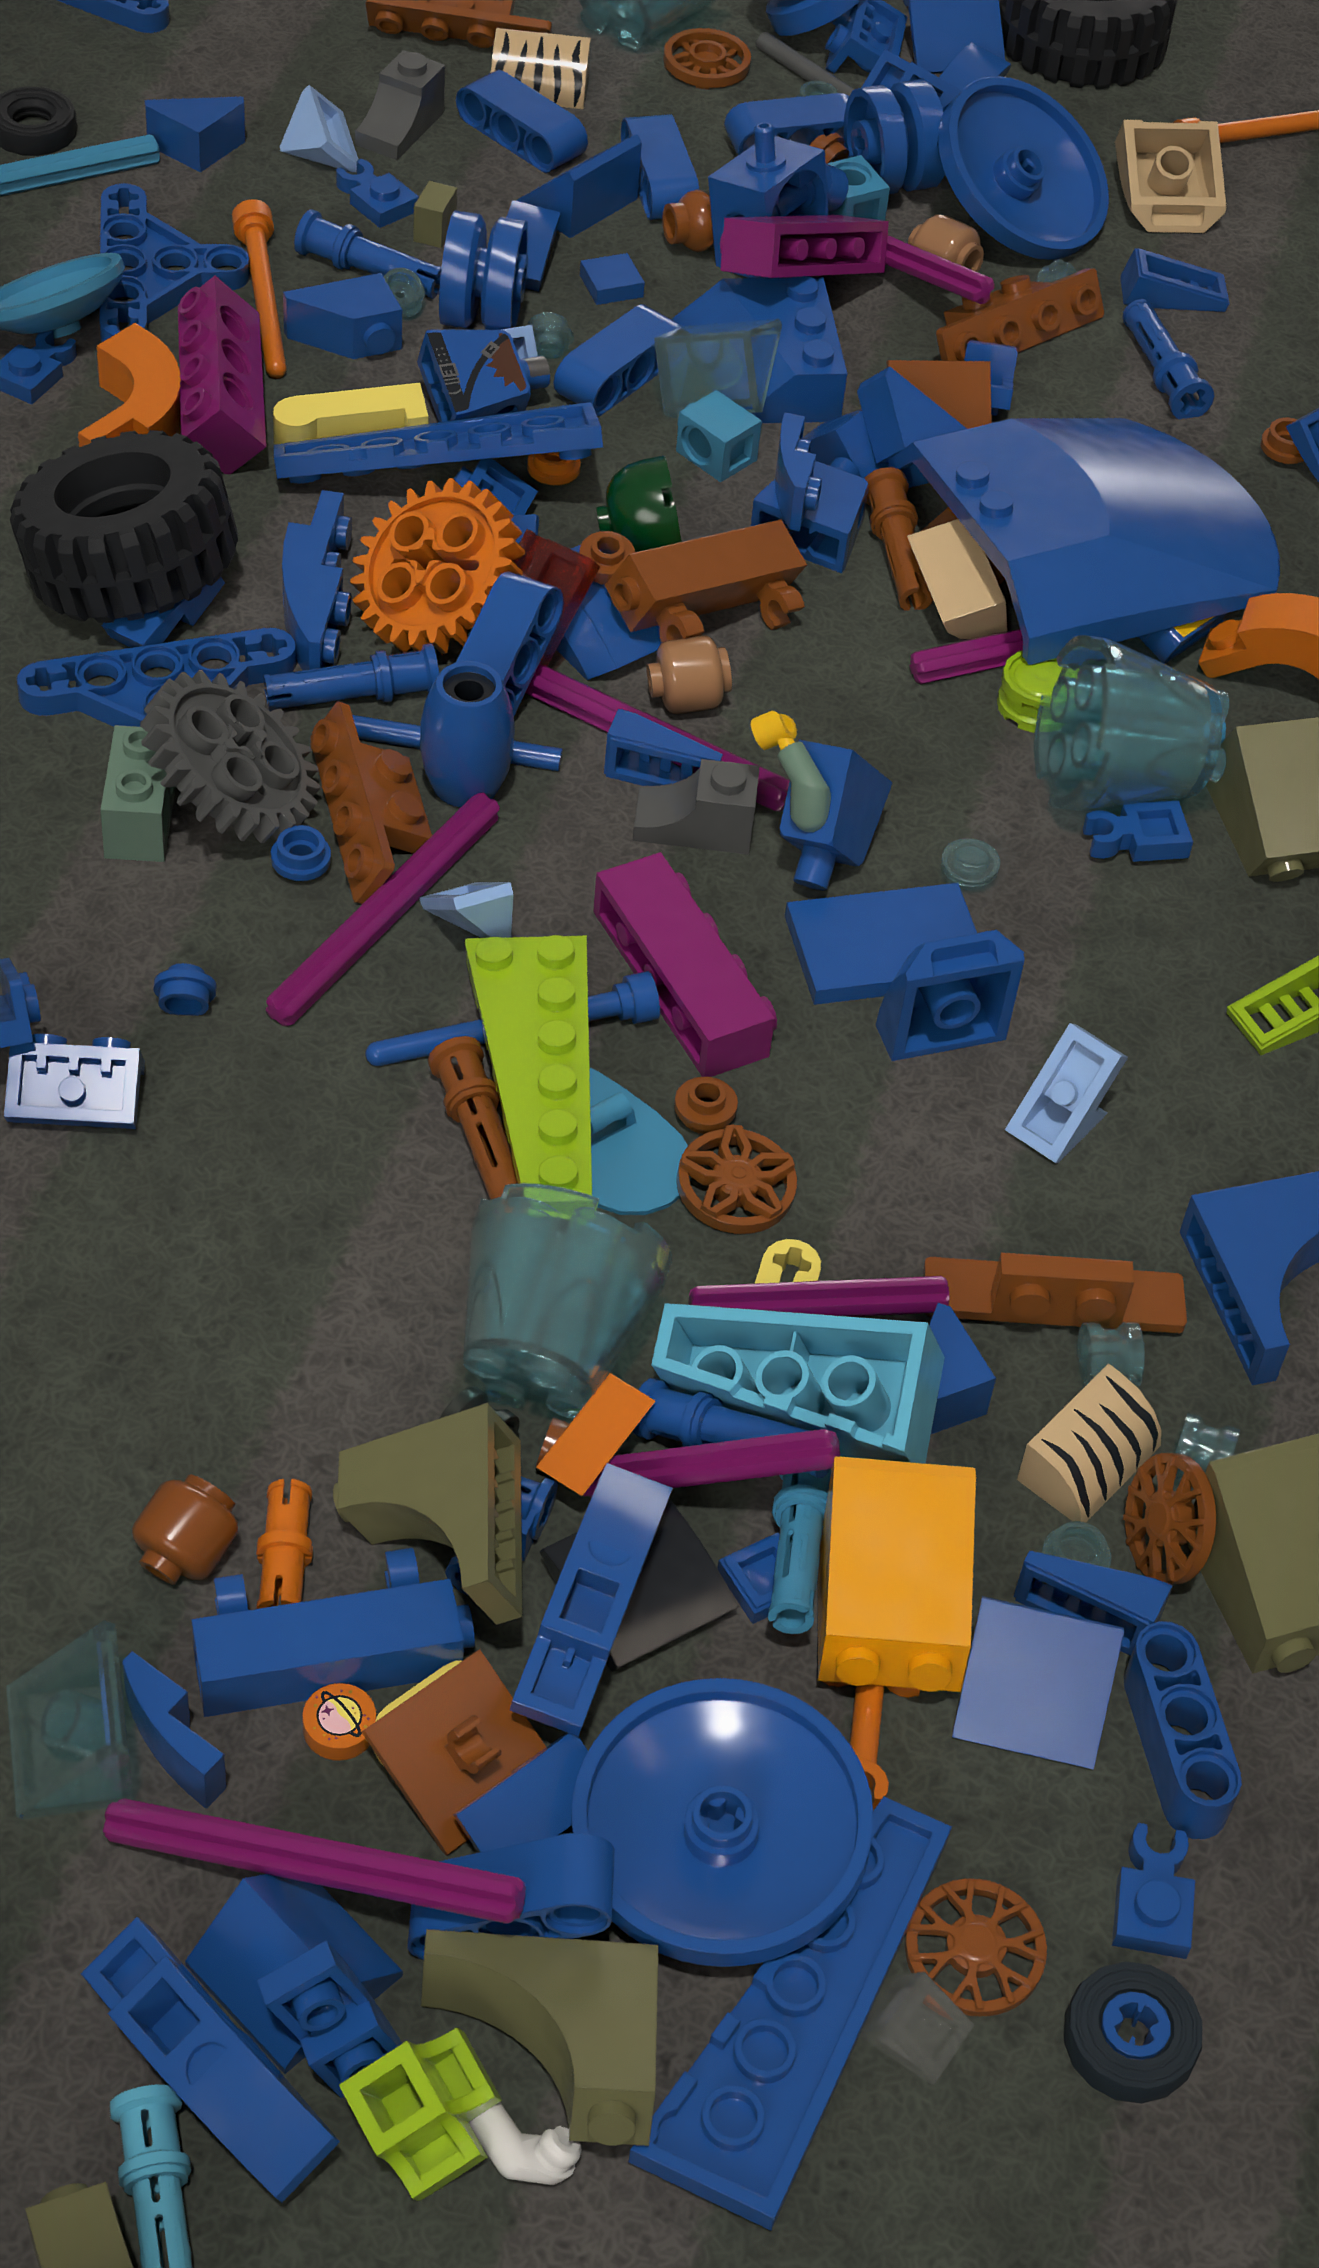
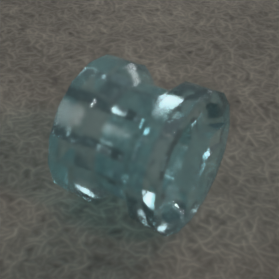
(1119, 1347)
(1205, 1442)

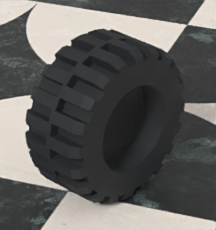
(1087, 38)
(124, 526)

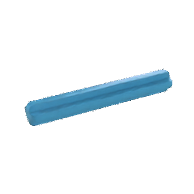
(78, 164)

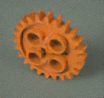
(434, 565)

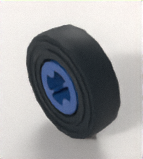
(1121, 2067)

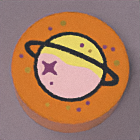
(336, 1719)

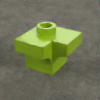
(420, 2107)

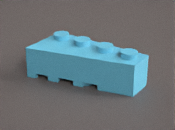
(811, 1371)

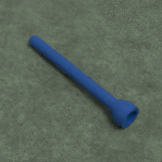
(632, 999)

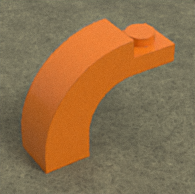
(142, 375)
(1272, 631)

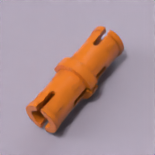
(285, 1544)

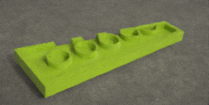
(538, 1046)

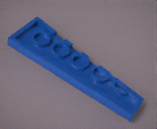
(561, 429)
(771, 2066)

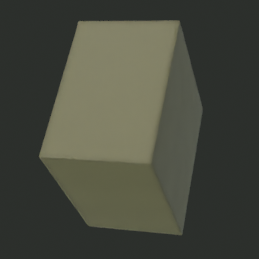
(433, 213)

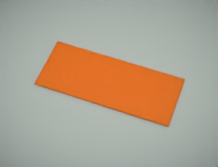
(595, 1434)

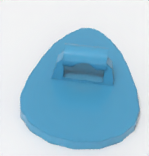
(631, 1151)

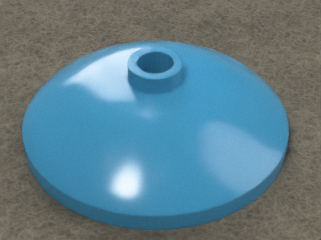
(59, 295)

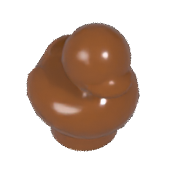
(689, 221)

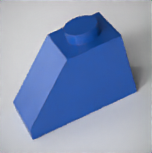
(345, 317)

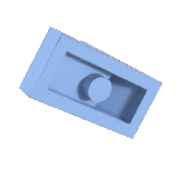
(1067, 1094)

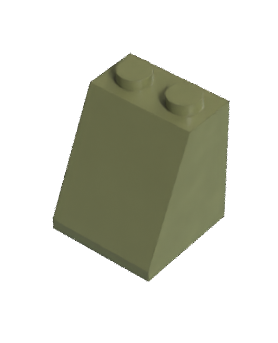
(1272, 796)
(1268, 1552)

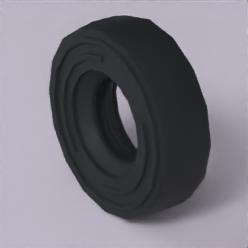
(39, 138)

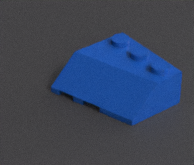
(808, 362)

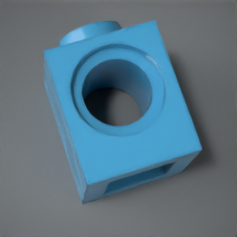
(866, 192)
(718, 435)

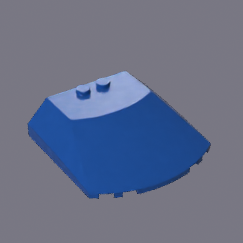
(1100, 525)

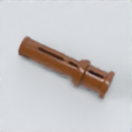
(892, 522)
(466, 1082)

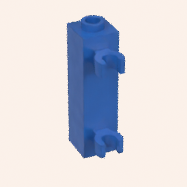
(352, 1639)

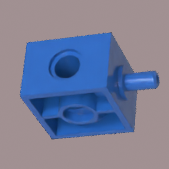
(768, 181)

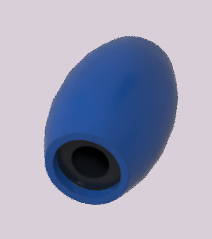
(467, 732)

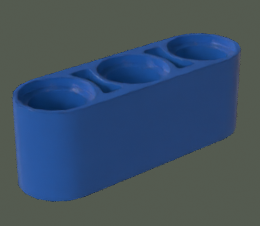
(793, 119)
(522, 120)
(664, 164)
(614, 360)
(514, 630)
(1184, 1700)
(565, 1894)

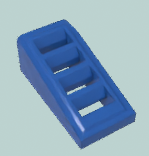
(1172, 283)
(638, 742)
(1092, 1593)

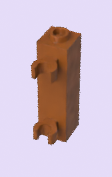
(707, 575)

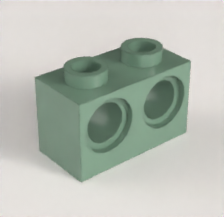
(134, 803)

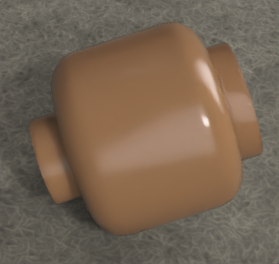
(949, 240)
(690, 674)

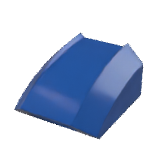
(600, 638)
(951, 995)

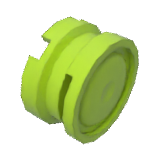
(1023, 689)

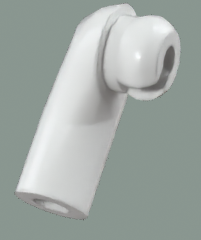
(522, 2156)

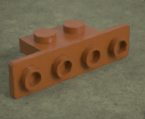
(455, 19)
(1022, 313)
(369, 801)
(1062, 1291)

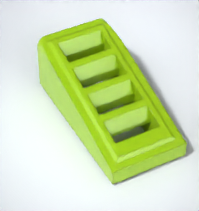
(1281, 991)

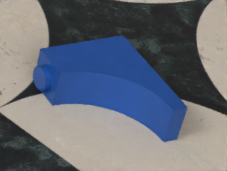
(1247, 1251)

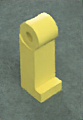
(348, 412)

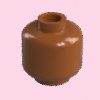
(185, 1529)

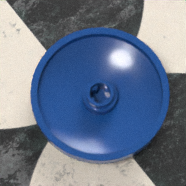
(1023, 168)
(727, 1820)

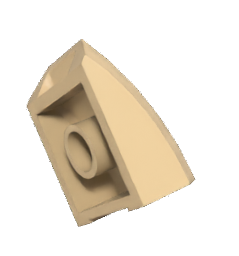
(1172, 174)

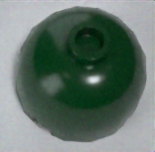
(641, 505)

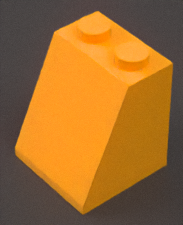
(896, 1574)

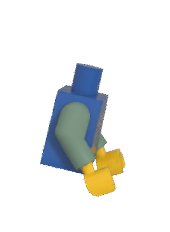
(829, 800)

